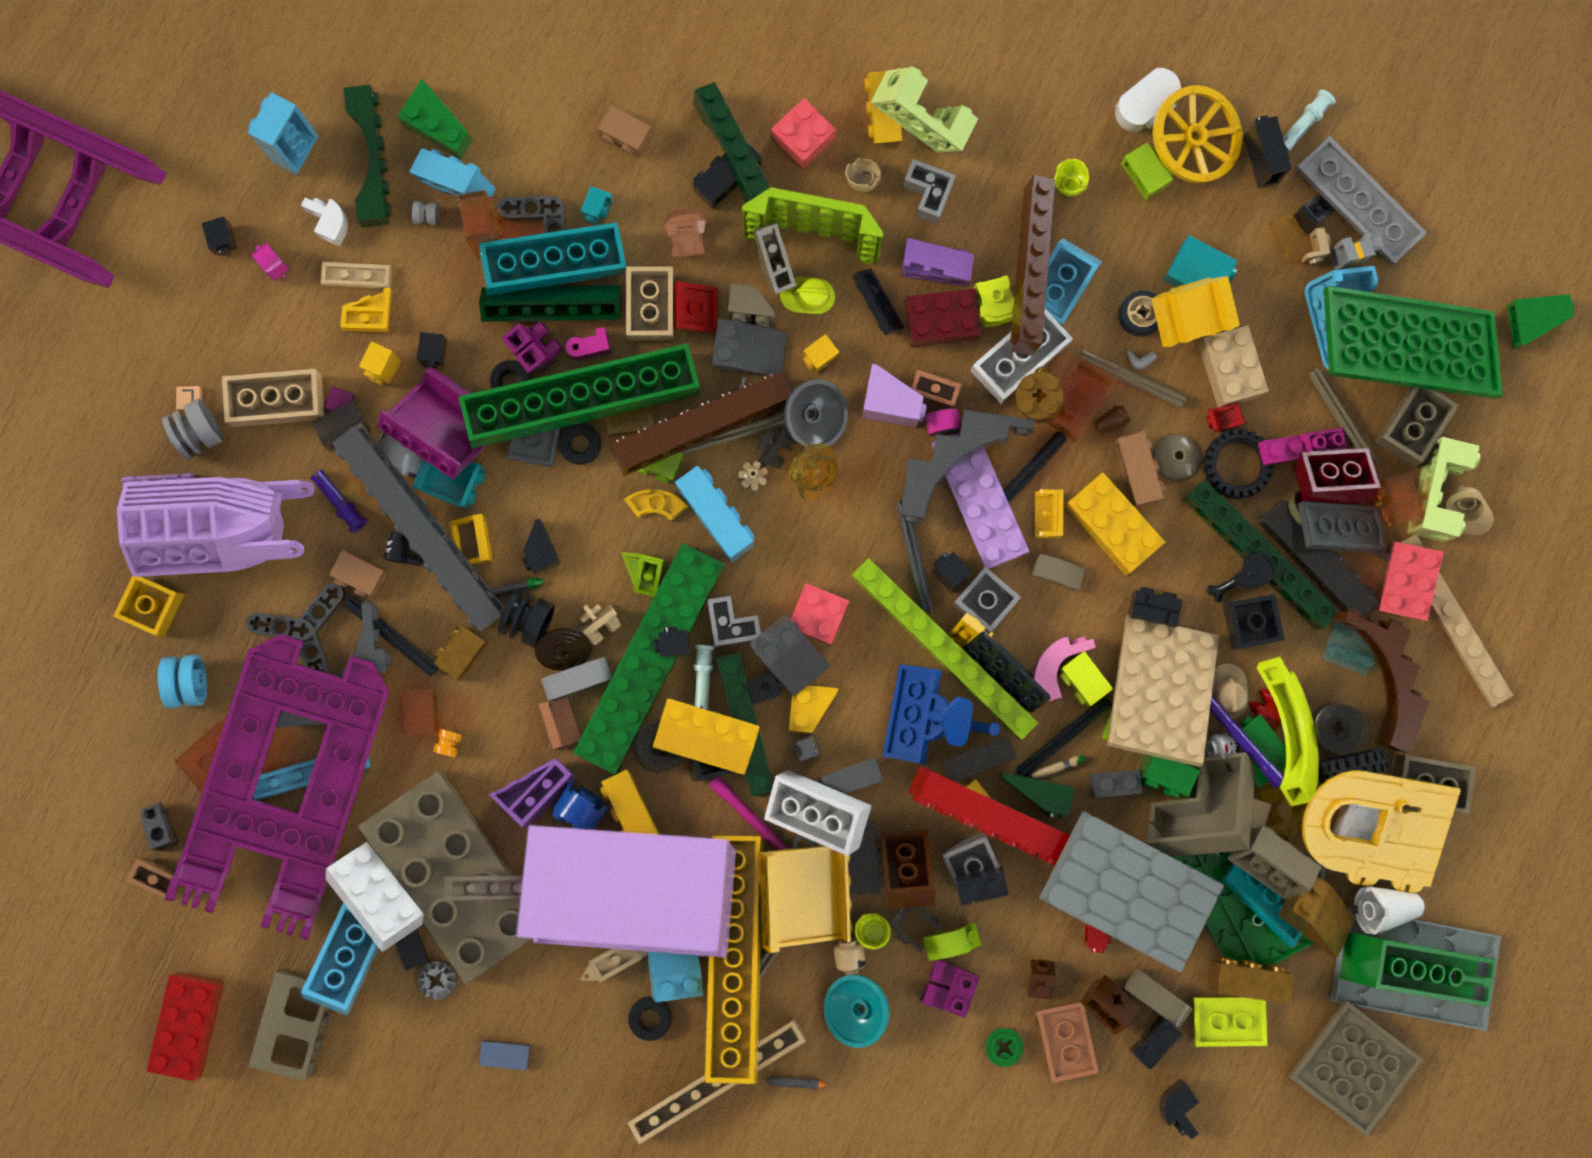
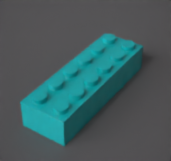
(552, 258)

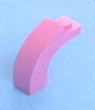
(1050, 659)

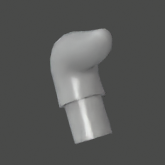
(1143, 362)

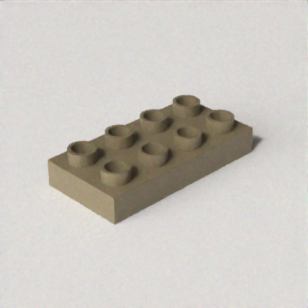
(436, 836)

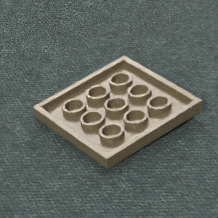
(1355, 1067)

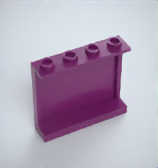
(432, 424)

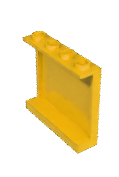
(804, 897)

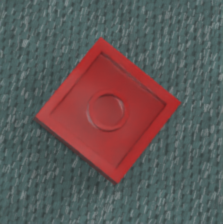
(695, 307)

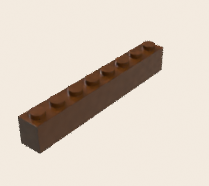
(1032, 265)
(701, 424)

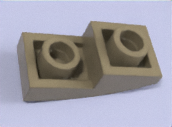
(1058, 571)

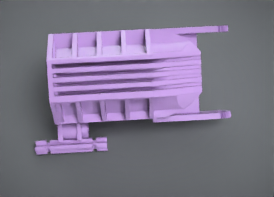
(203, 523)

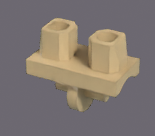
(606, 617)

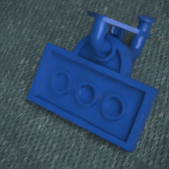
(919, 709)

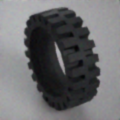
(1215, 479)
(1369, 760)

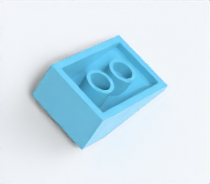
(1067, 278)
(674, 976)

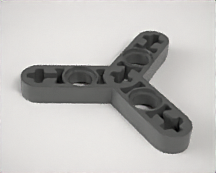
(307, 618)

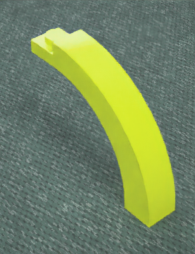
(1299, 731)

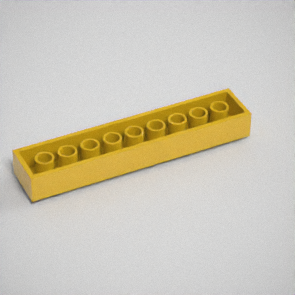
(736, 979)

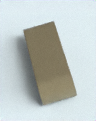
(1158, 998)

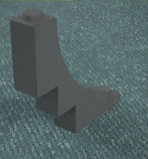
(977, 432)

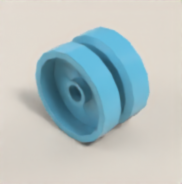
(182, 681)

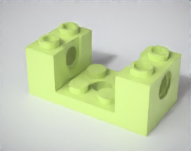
(898, 99)
(1444, 458)

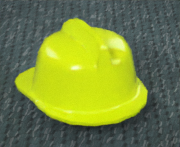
(809, 296)

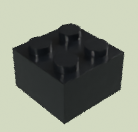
(1253, 622)

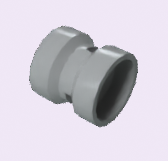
(425, 213)

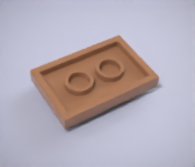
(1067, 1041)

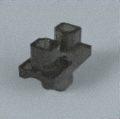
(780, 439)

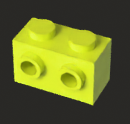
(1085, 679)

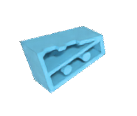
(449, 174)

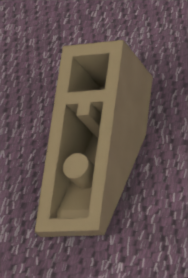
(774, 258)

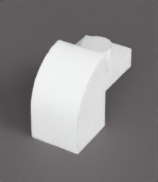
(332, 221)

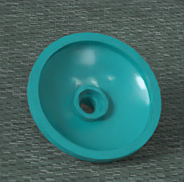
(845, 1014)

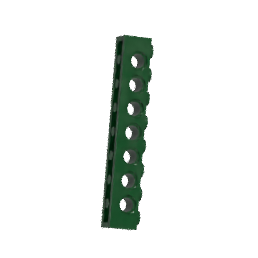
(1246, 539)

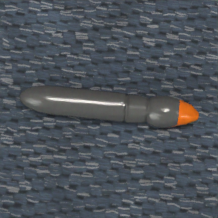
(796, 1082)

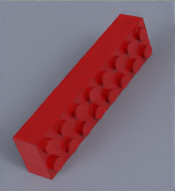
(989, 816)

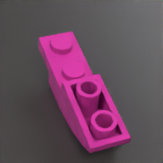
(1289, 448)

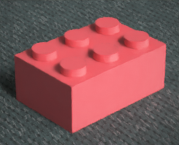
(1410, 581)

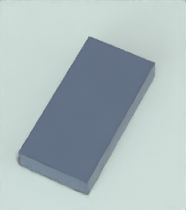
(504, 1055)

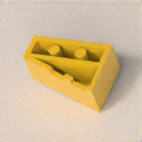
(882, 127)

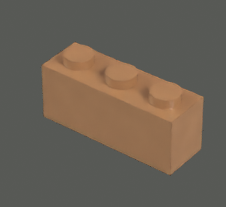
(1139, 469)

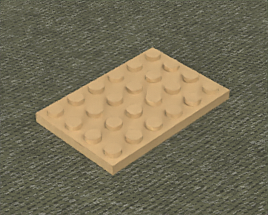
(1163, 691)

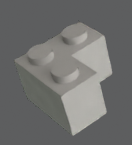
(933, 185)
(726, 628)

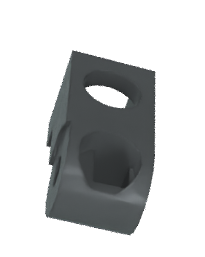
(807, 748)
(157, 827)

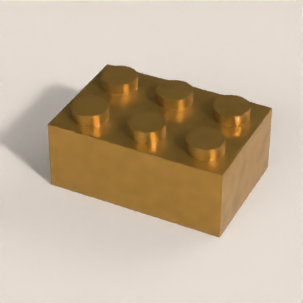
(1250, 980)

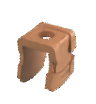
(686, 229)

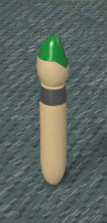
(1058, 767)

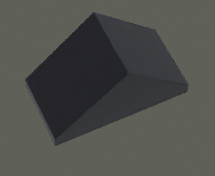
(1312, 213)

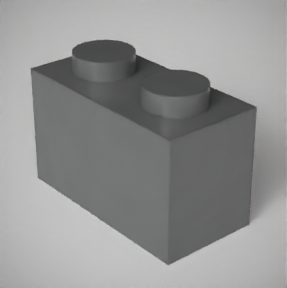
(1115, 783)

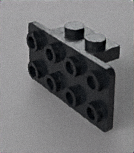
(1007, 672)

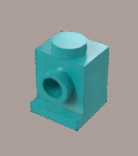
(596, 205)

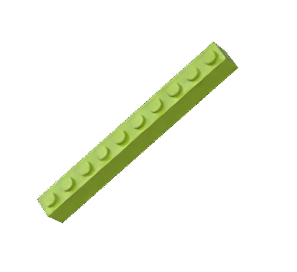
(944, 649)

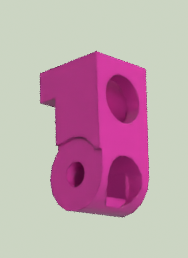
(590, 346)

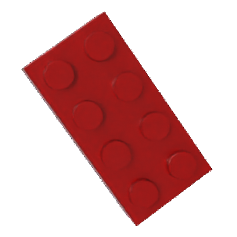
(185, 1026)

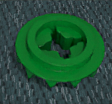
(1015, 1045)

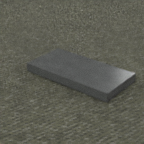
(1342, 527)

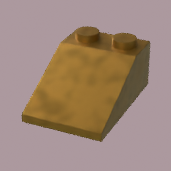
(1320, 916)

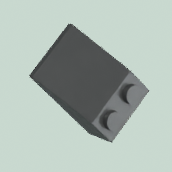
(748, 349)
(789, 654)

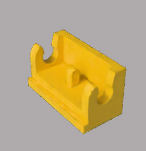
(1048, 514)

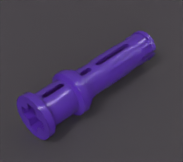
(345, 509)

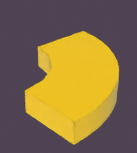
(657, 502)

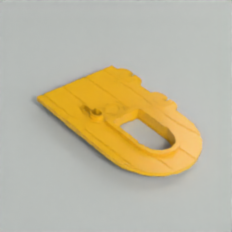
(1404, 842)

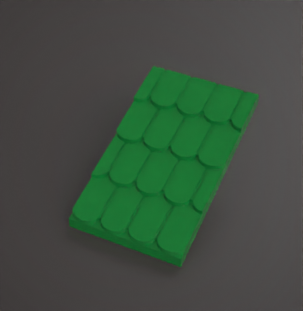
(1233, 924)

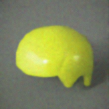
(1071, 177)
(872, 931)

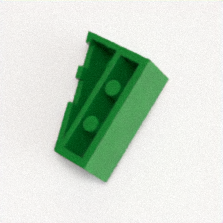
(433, 121)

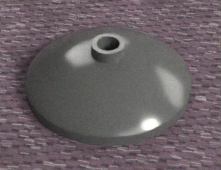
(827, 414)

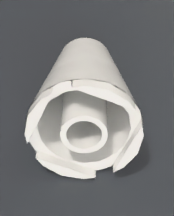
(1386, 908)

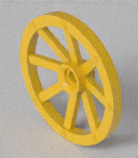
(1199, 133)

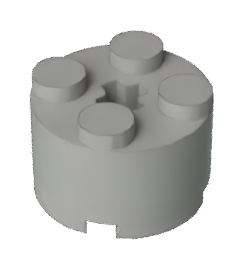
(402, 458)

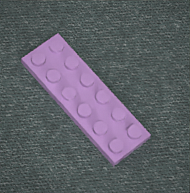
(985, 509)

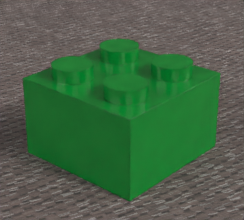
(1172, 776)

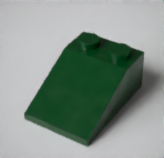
(1044, 795)

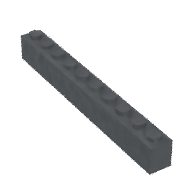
(418, 526)

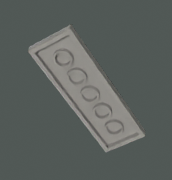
(1360, 199)

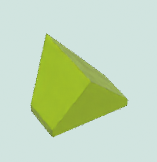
(644, 572)

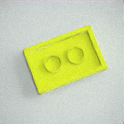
(1229, 1021)

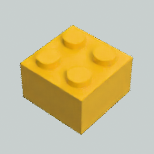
(149, 605)

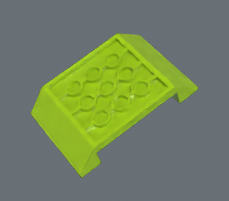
(815, 214)

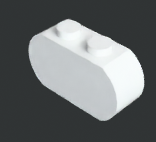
(1140, 103)

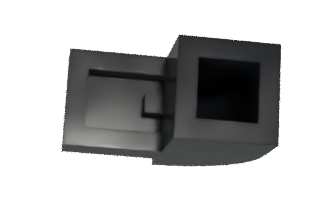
(1175, 1103)

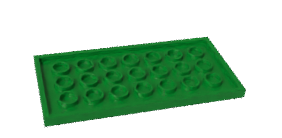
(1412, 343)

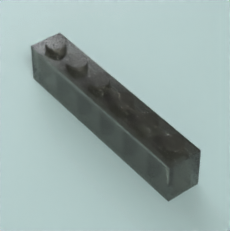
(1322, 565)

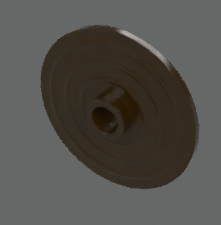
(563, 649)

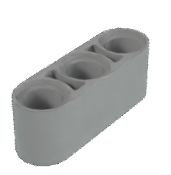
(576, 679)

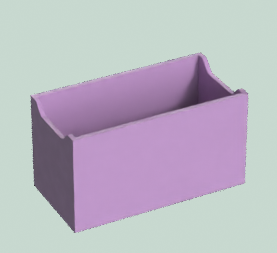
(627, 891)

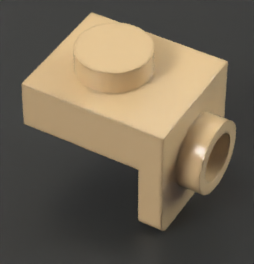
(1320, 244)

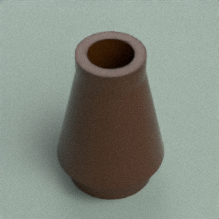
(1113, 419)

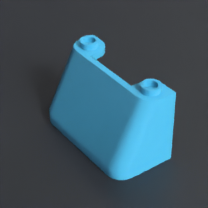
(1353, 278)

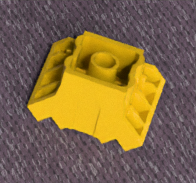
(1195, 311)

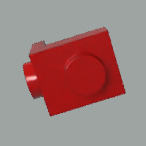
(1225, 417)

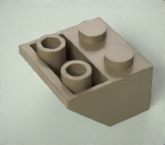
(750, 307)

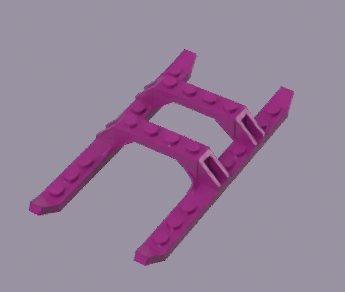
(92, 152)

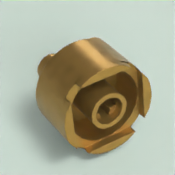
(1031, 387)

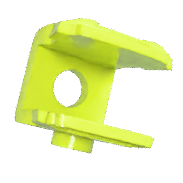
(995, 301)

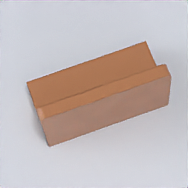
(560, 722)

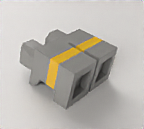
(1350, 255)

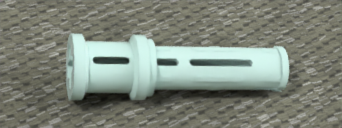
(1312, 114)
(703, 667)

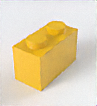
(379, 364)

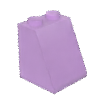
(892, 400)

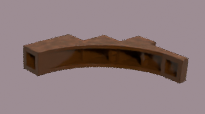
(1403, 705)

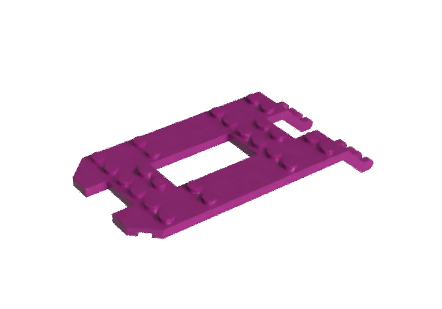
(233, 819)

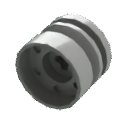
(189, 431)

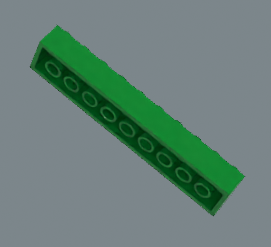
(579, 395)
(642, 670)

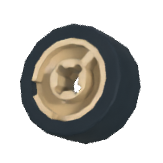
(1134, 322)

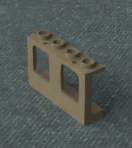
(277, 1022)

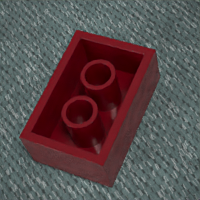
(943, 317)
(1337, 476)

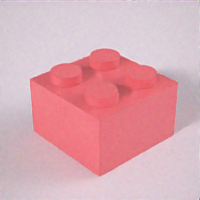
(803, 133)
(819, 614)

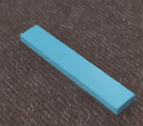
(286, 779)

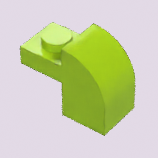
(952, 942)

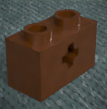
(1110, 1004)

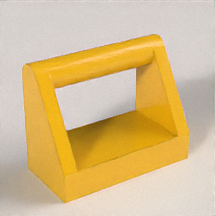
(482, 537)

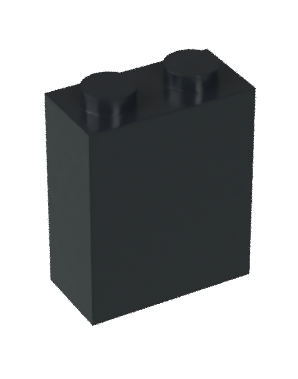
(1267, 151)

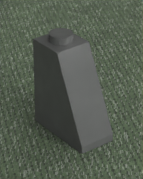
(853, 777)

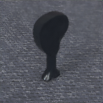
(1255, 572)

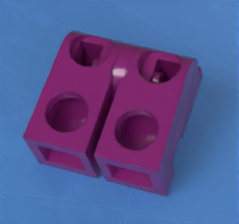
(530, 348)
(952, 999)

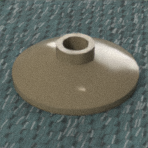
(1167, 462)

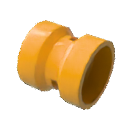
(447, 743)

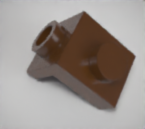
(1041, 979)

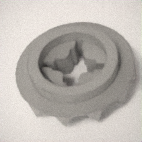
(447, 978)

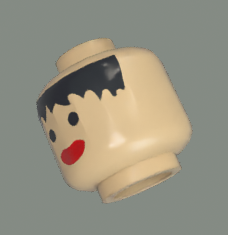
(849, 956)

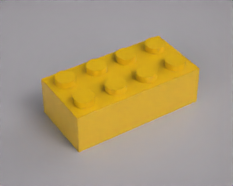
(1114, 524)

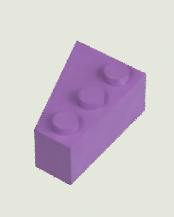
(936, 263)
(534, 793)

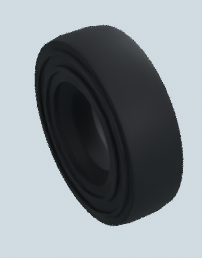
(505, 367)
(580, 457)
(643, 1032)

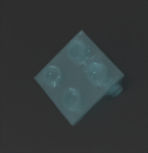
(1348, 650)

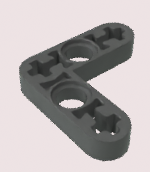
(548, 218)

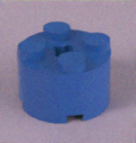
(579, 808)

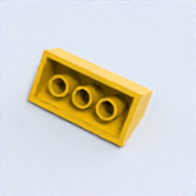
(706, 736)

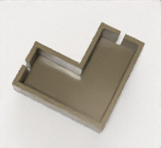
(1213, 820)

